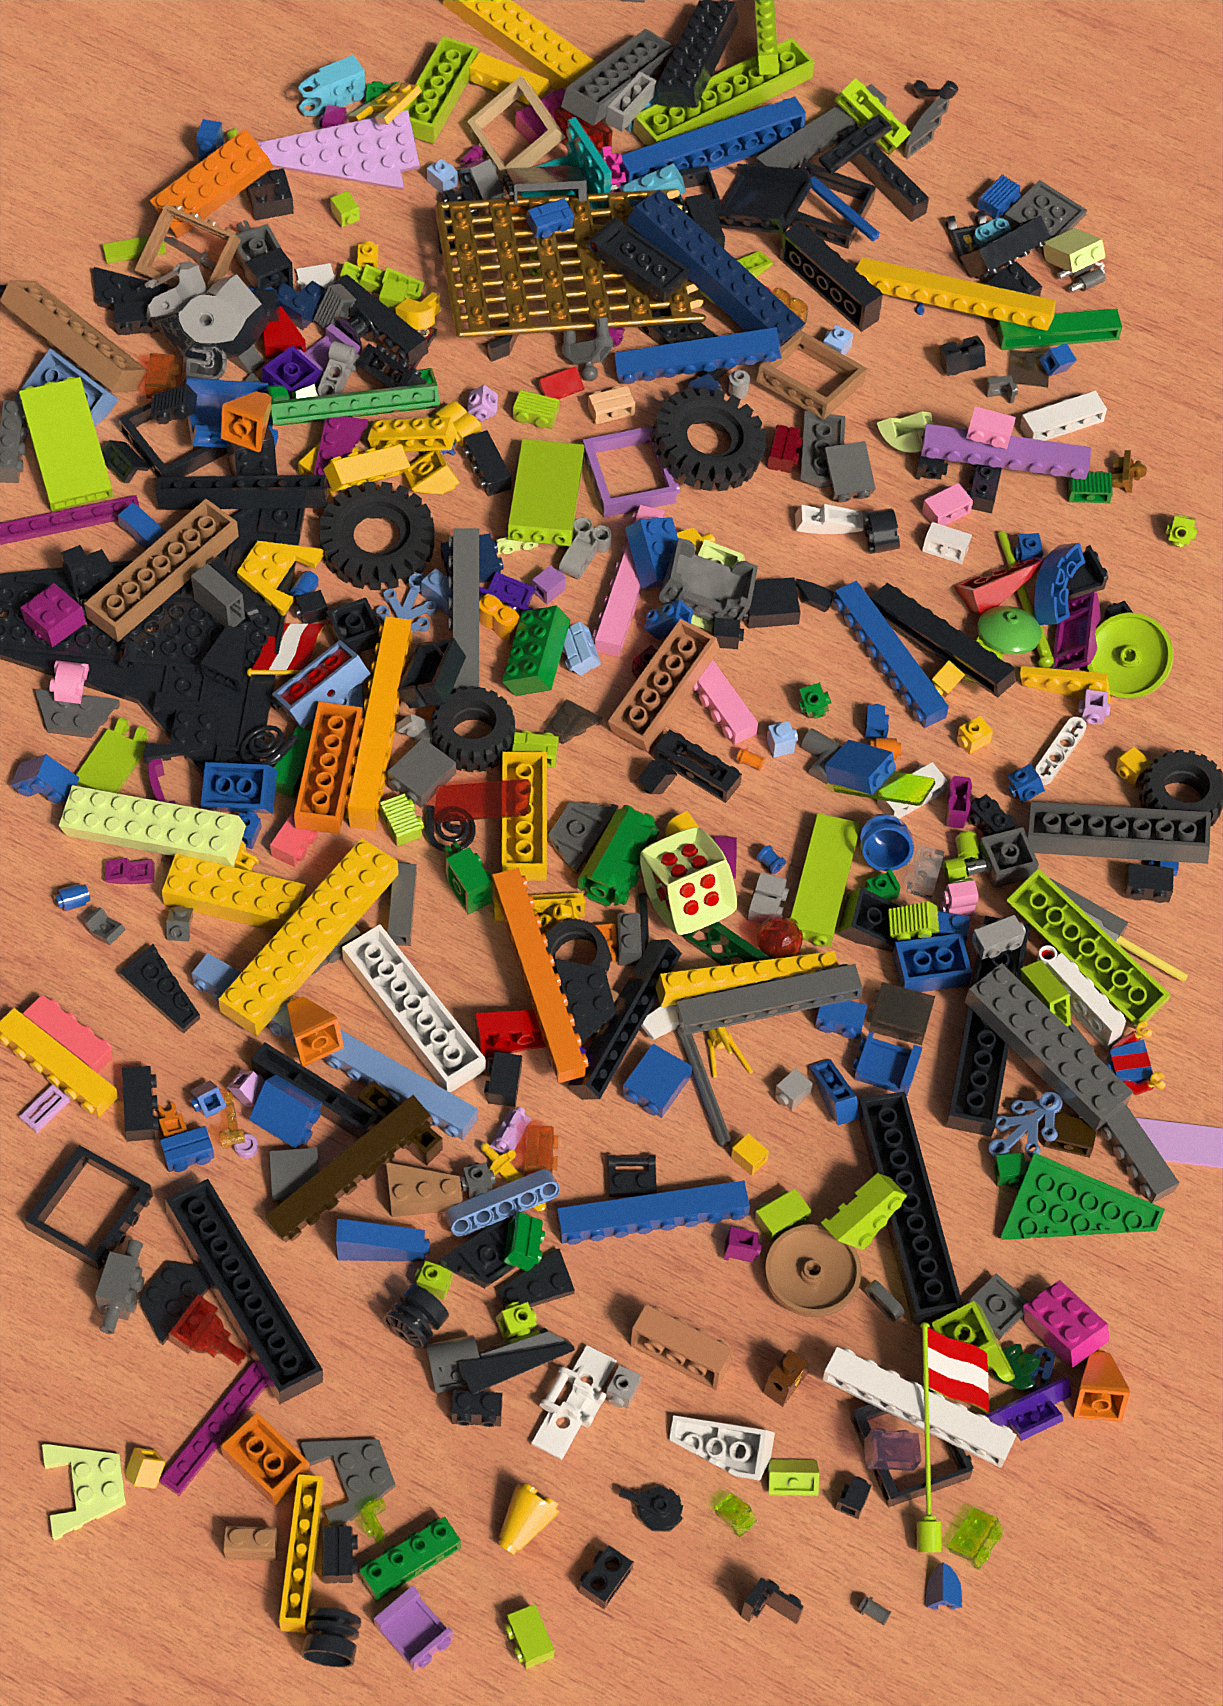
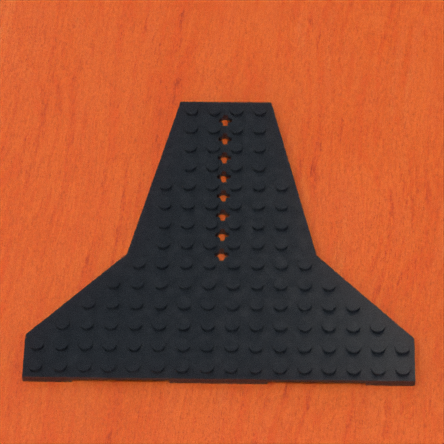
(174, 652)

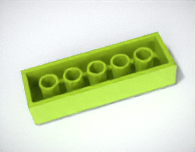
(441, 87)

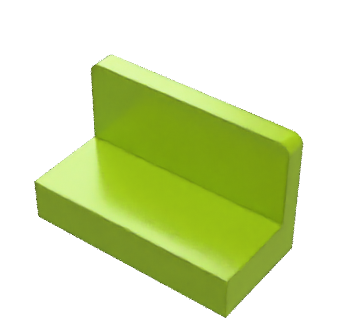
(793, 1477)

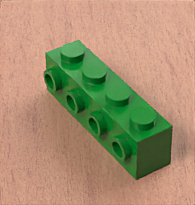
(410, 1558)

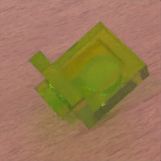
(736, 1513)
(371, 1524)

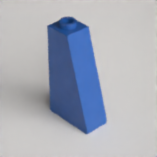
(379, 1242)

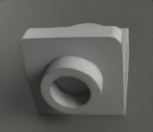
(415, 727)

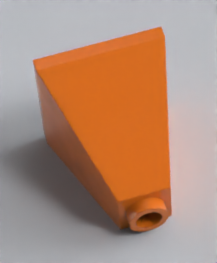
(246, 420)
(314, 1030)
(1102, 1390)

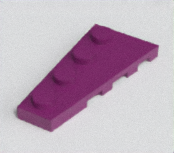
(338, 440)

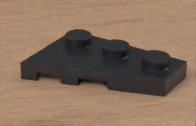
(541, 1284)

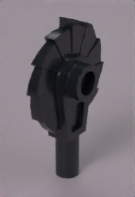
(657, 1509)

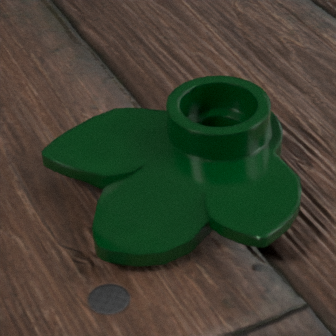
(1021, 1365)

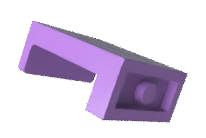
(319, 352)
(413, 1629)

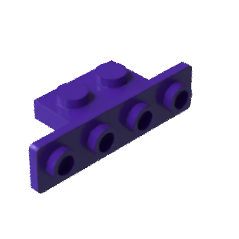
(510, 591)
(1034, 1411)

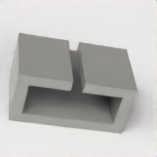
(768, 898)

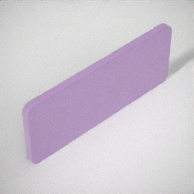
(1186, 1142)

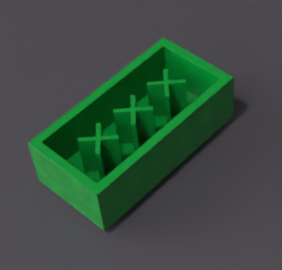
(536, 650)

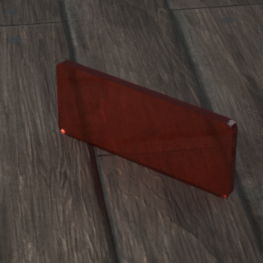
(482, 800)

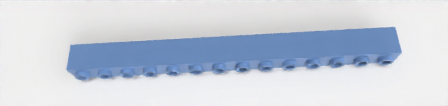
(357, 1059)

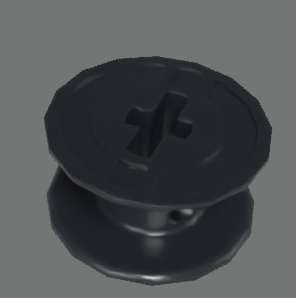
(357, 327)

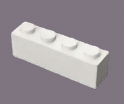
(1063, 417)

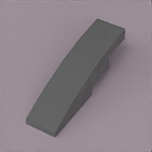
(925, 127)

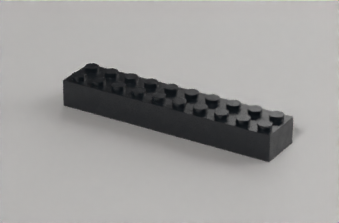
(982, 1056)
(915, 1226)
(244, 1291)

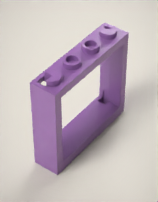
(632, 502)

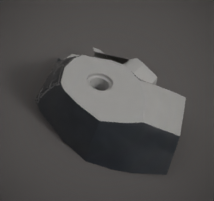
(204, 321)

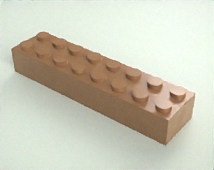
(73, 336)
(161, 570)

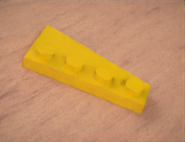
(1064, 682)

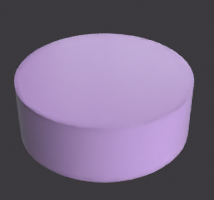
(248, 1149)

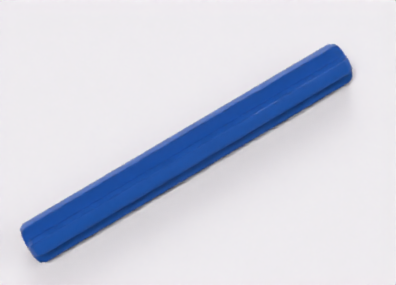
(845, 210)

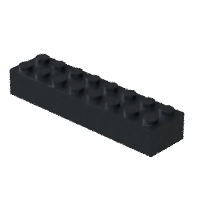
(697, 53)

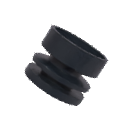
(416, 1316)
(331, 1637)

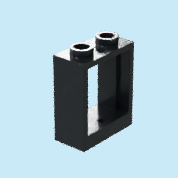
(699, 177)

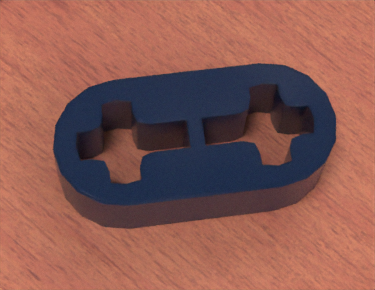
(1045, 1371)

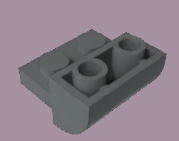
(444, 1360)

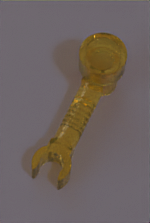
(233, 1134)

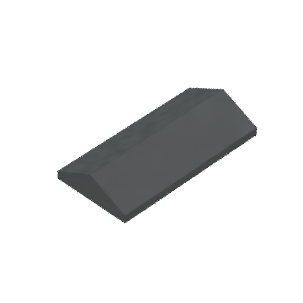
(817, 436)

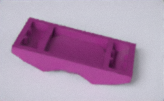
(1076, 636)

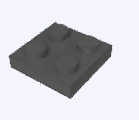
(1000, 1304)

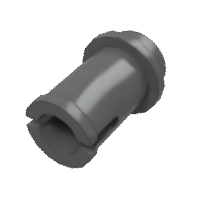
(874, 1610)

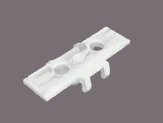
(580, 1405)

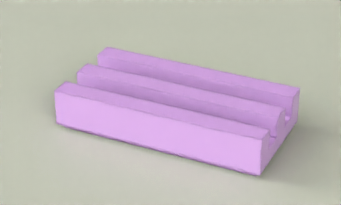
(31, 1123)

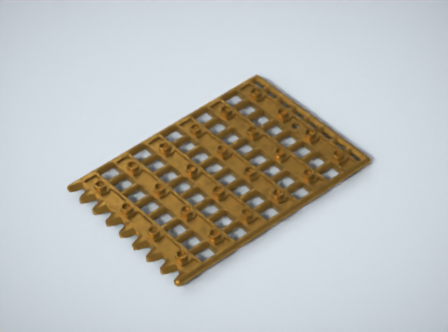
(550, 268)

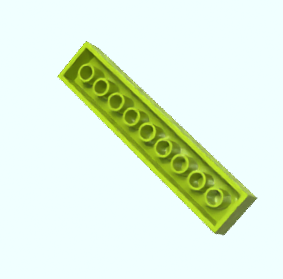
(727, 95)

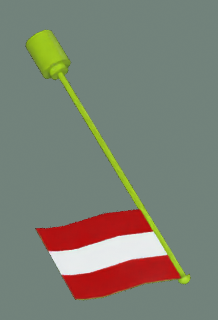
(957, 1373)

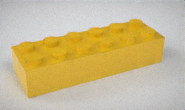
(526, 836)
(232, 893)

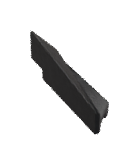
(512, 1358)

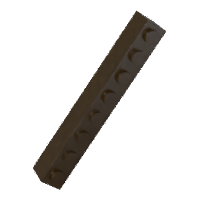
(349, 1169)

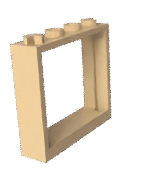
(500, 103)

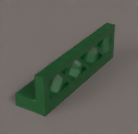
(731, 941)

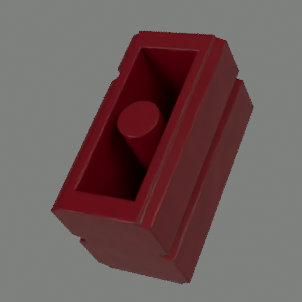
(784, 448)

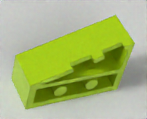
(866, 1213)

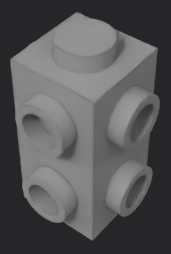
(998, 937)

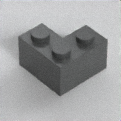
(481, 179)

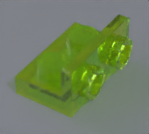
(976, 1537)

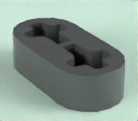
(884, 1300)

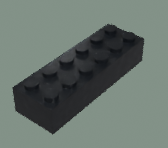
(831, 276)

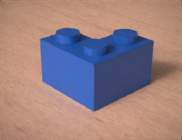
(45, 777)

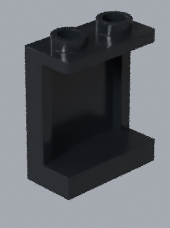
(1088, 577)

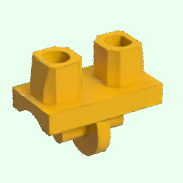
(560, 913)

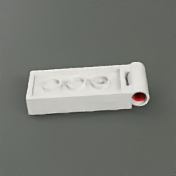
(1086, 1003)

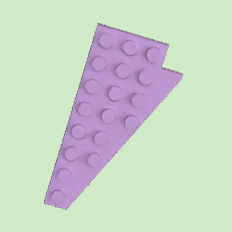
(351, 151)

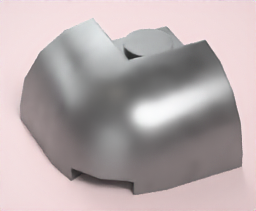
(203, 368)

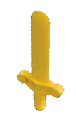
(502, 1165)

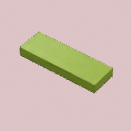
(127, 249)

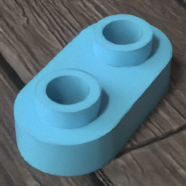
(992, 229)

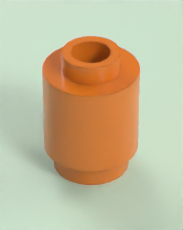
(888, 744)

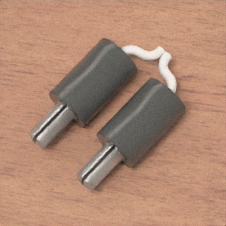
(1086, 281)

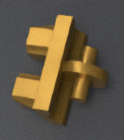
(1129, 470)

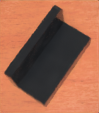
(123, 460)

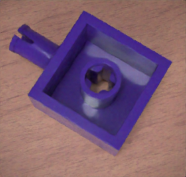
(291, 371)

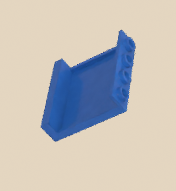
(212, 394)

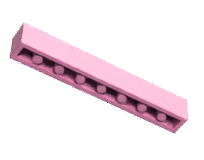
(623, 598)

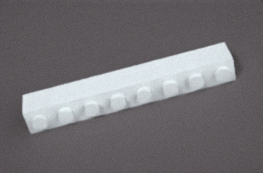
(906, 1401)

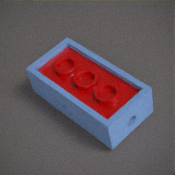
(321, 681)

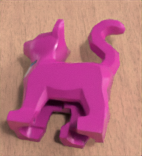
(613, 161)

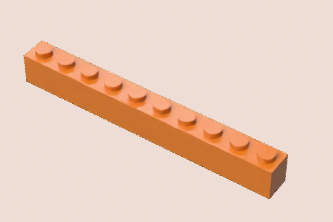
(537, 971)

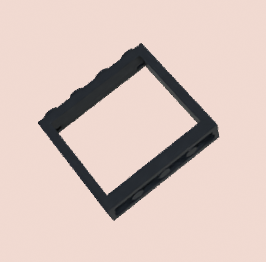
(844, 184)
(177, 469)
(59, 1187)
(885, 1481)

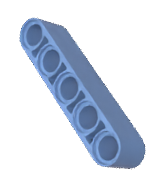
(502, 1202)

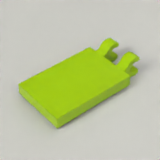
(113, 758)

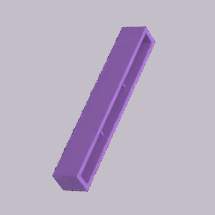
(1021, 453)

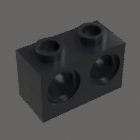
(611, 1579)

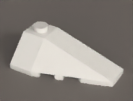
(731, 1447)

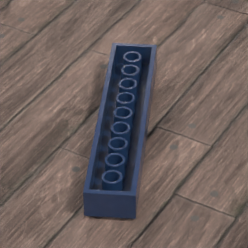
(713, 267)

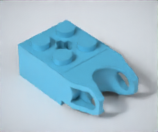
(334, 85)

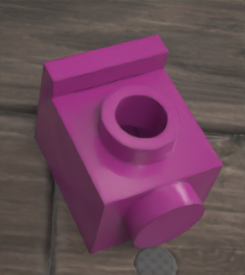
(741, 1245)

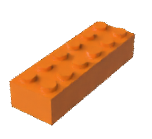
(214, 180)
(328, 768)

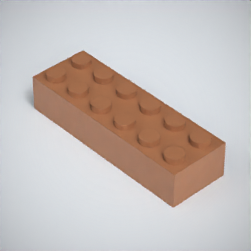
(664, 685)

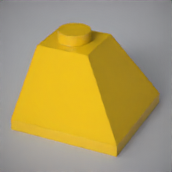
(432, 474)

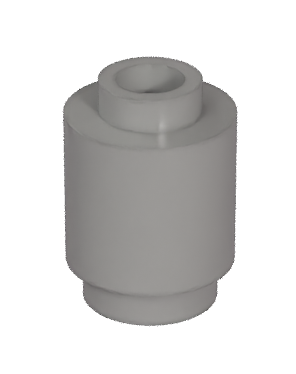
(739, 384)

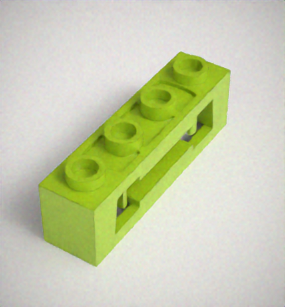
(870, 108)

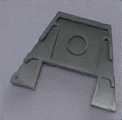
(361, 1470)

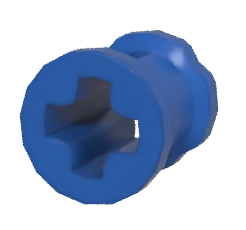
(771, 859)

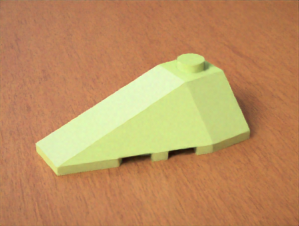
(720, 555)

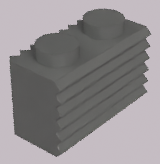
(335, 303)
(629, 939)

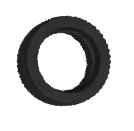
(578, 929)

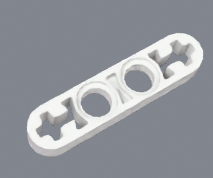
(1059, 750)

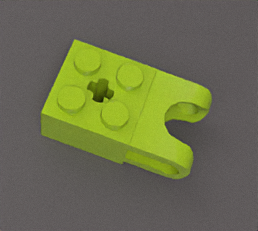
(973, 1319)

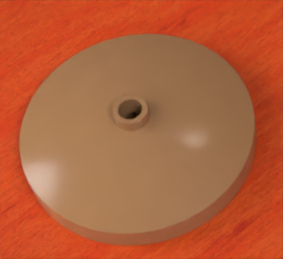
(806, 1252)

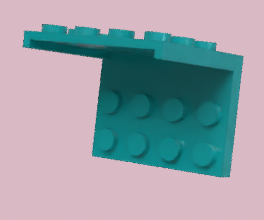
(589, 161)

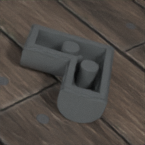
(821, 747)

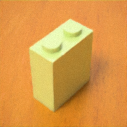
(1073, 250)

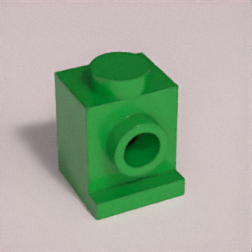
(884, 886)

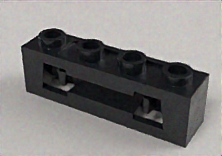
(375, 358)
(698, 765)

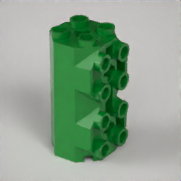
(617, 857)

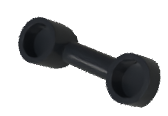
(947, 91)

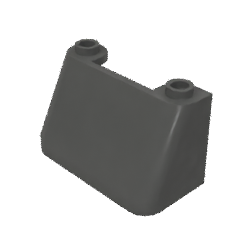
(706, 585)

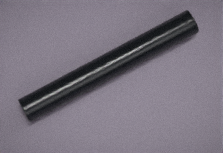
(643, 911)

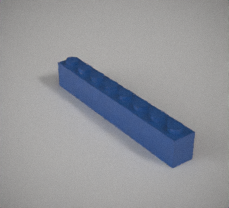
(698, 355)
(890, 654)
(653, 1212)

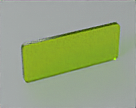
(898, 788)

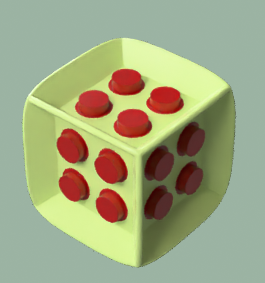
(688, 880)

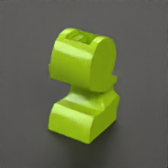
(955, 870)

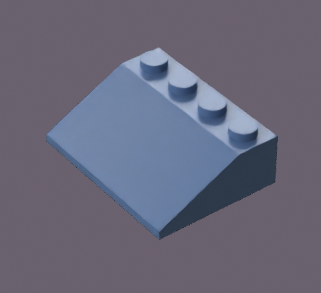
(57, 368)

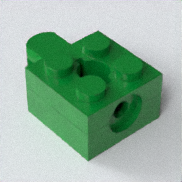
(468, 878)

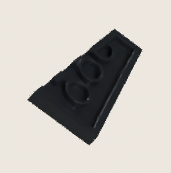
(156, 984)

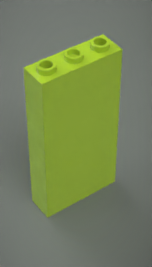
(65, 443)
(546, 492)

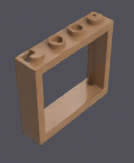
(159, 232)
(800, 393)

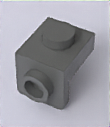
(1001, 386)
(179, 923)
(103, 927)

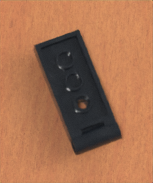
(638, 260)
(681, 333)

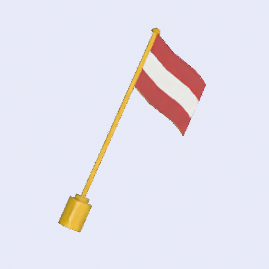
(294, 653)

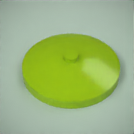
(1133, 654)

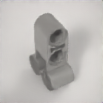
(341, 360)
(584, 547)

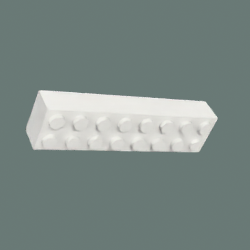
(413, 1009)

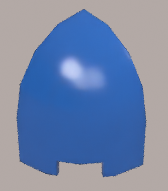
(944, 1588)

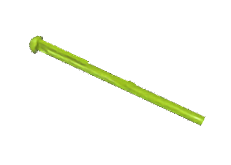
(1046, 658)

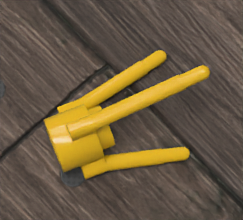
(721, 1039)

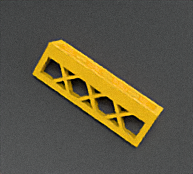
(545, 904)

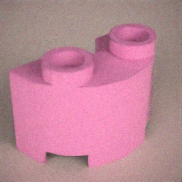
(69, 681)

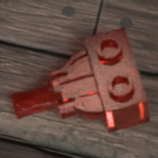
(204, 1332)

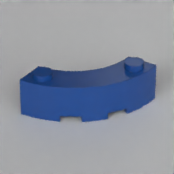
(1051, 583)

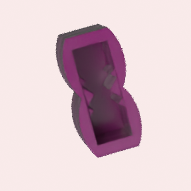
(958, 802)

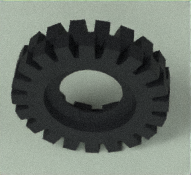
(723, 469)
(401, 561)

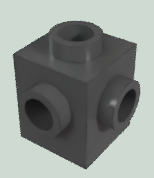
(477, 1179)

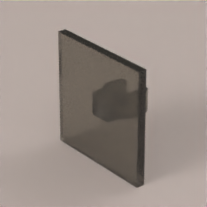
(1027, 368)

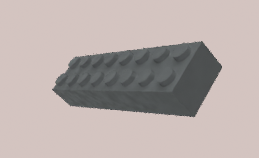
(598, 87)
(1120, 832)
(1048, 1047)

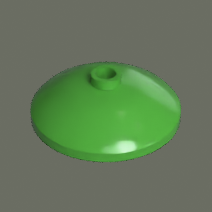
(1009, 630)

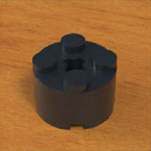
(881, 530)

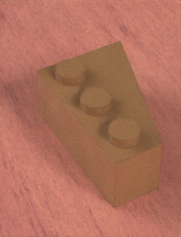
(421, 1191)

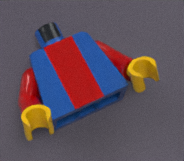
(1131, 1062)

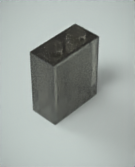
(900, 1013)

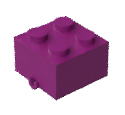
(53, 615)

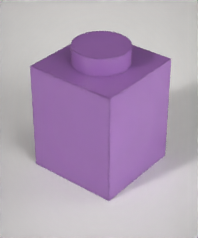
(549, 584)

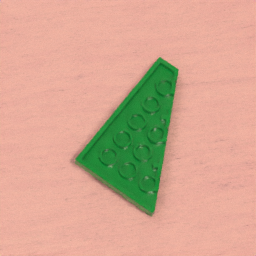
(1069, 1203)

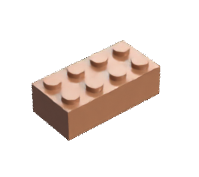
(681, 1346)

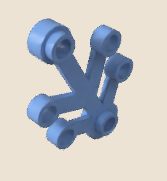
(406, 611)
(1028, 1124)

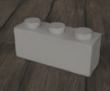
(630, 101)

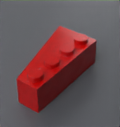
(507, 1032)

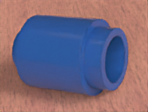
(306, 583)
(72, 897)

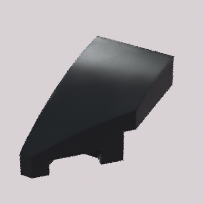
(815, 594)

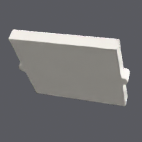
(320, 274)

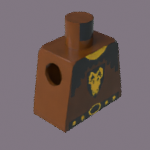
(789, 1375)

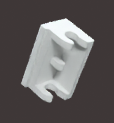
(947, 543)

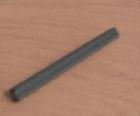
(705, 1088)

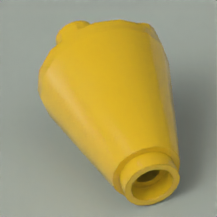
(525, 1518)

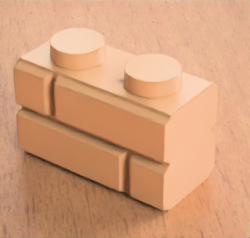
(611, 404)

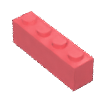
(292, 843)
(69, 1033)

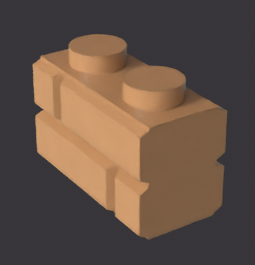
(250, 1543)

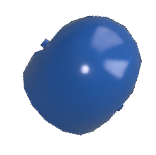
(886, 842)

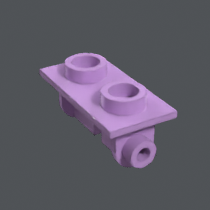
(511, 1131)

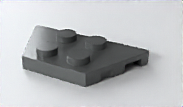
(75, 718)
(579, 831)

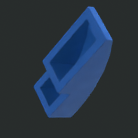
(140, 525)

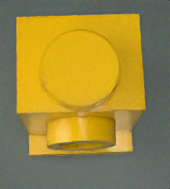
(368, 253)

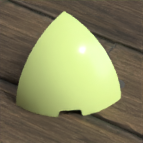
(906, 432)

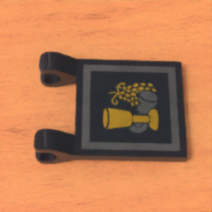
(964, 237)

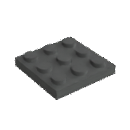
(1056, 210)

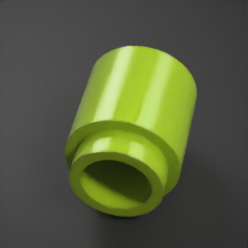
(967, 846)

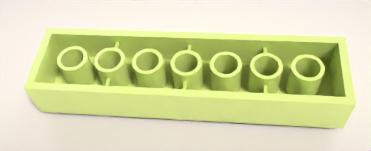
(152, 825)

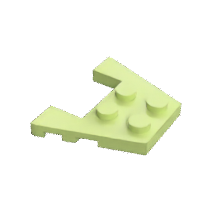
(95, 1481)

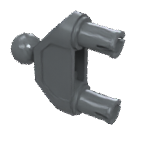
(588, 352)

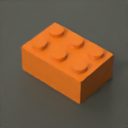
(265, 1458)

